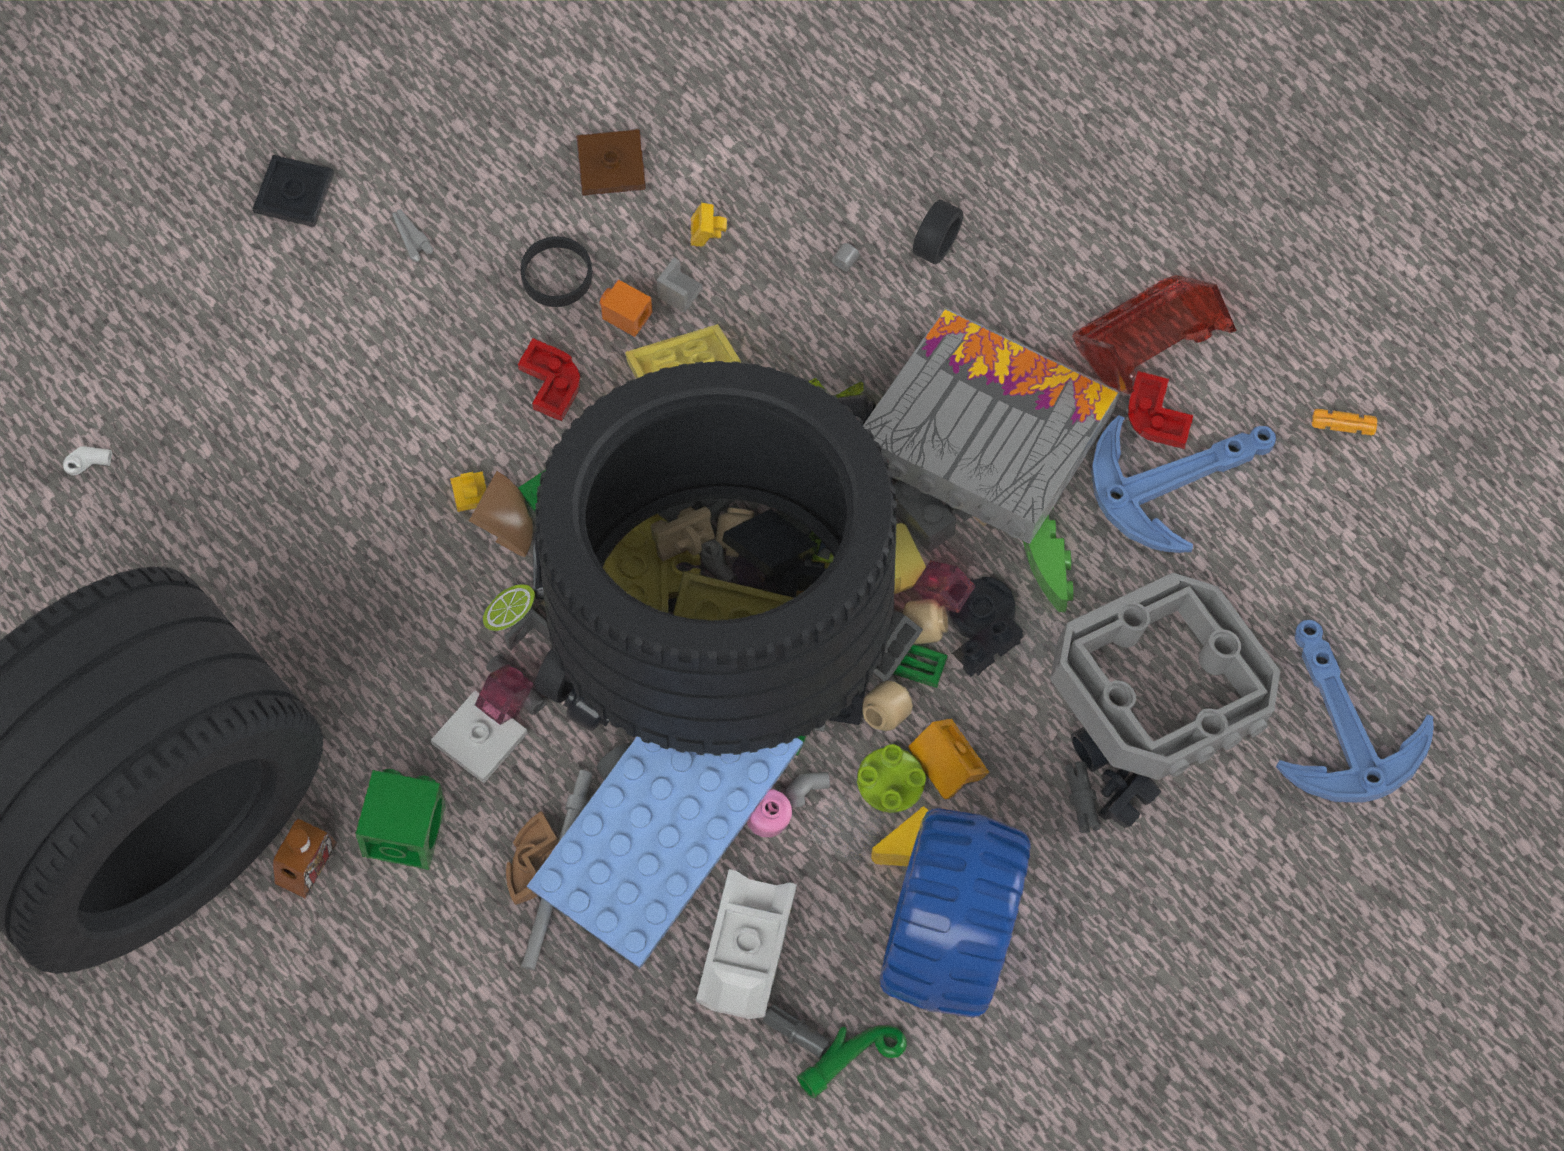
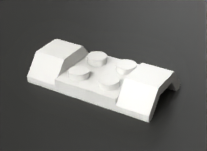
(745, 946)

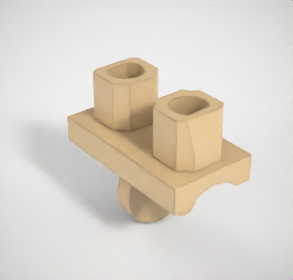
(683, 534)

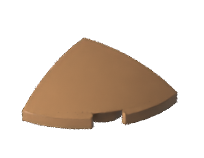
(505, 515)
(534, 846)

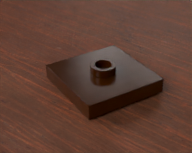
(611, 162)

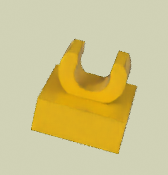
(706, 225)
(468, 490)

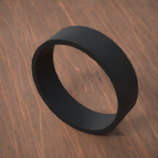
(556, 242)

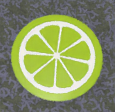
(508, 607)

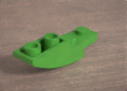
(1049, 564)

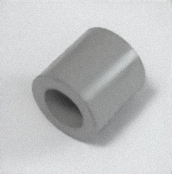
(845, 257)

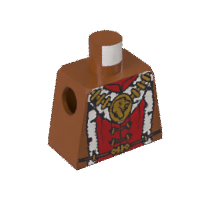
(304, 854)

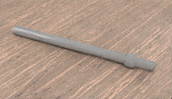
(575, 804)

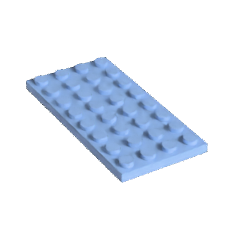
(653, 839)

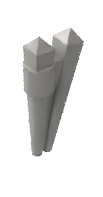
(411, 236)

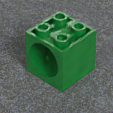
(400, 818)

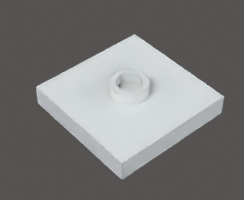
(477, 740)

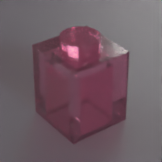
(945, 585)
(504, 694)

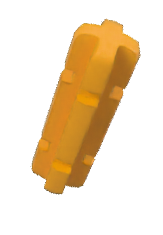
(1344, 422)

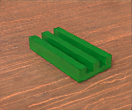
(918, 676)

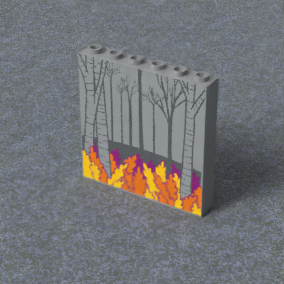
(989, 424)

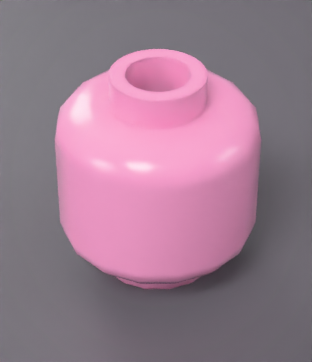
(769, 825)

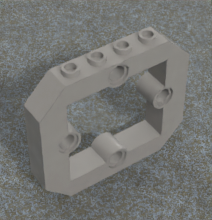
(1226, 650)

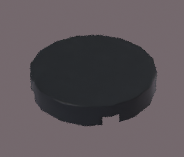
(983, 606)

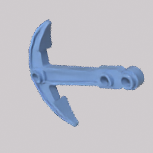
(1146, 486)
(1358, 750)

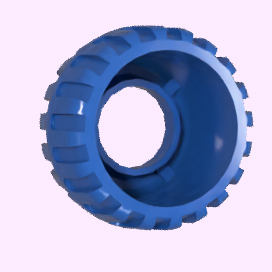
(955, 913)

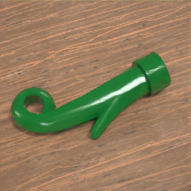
(840, 1054)

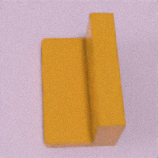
(947, 757)

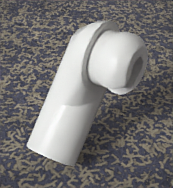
(85, 457)

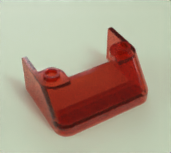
(1150, 324)

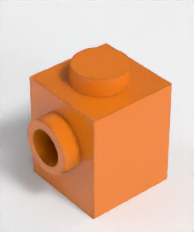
(626, 307)

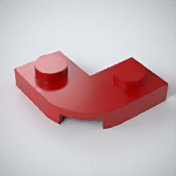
(559, 377)
(1149, 416)

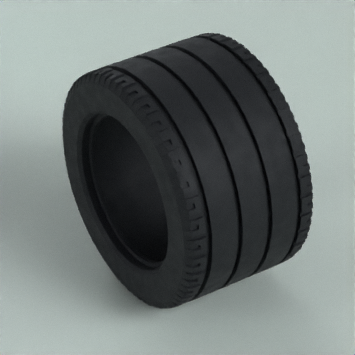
(136, 765)

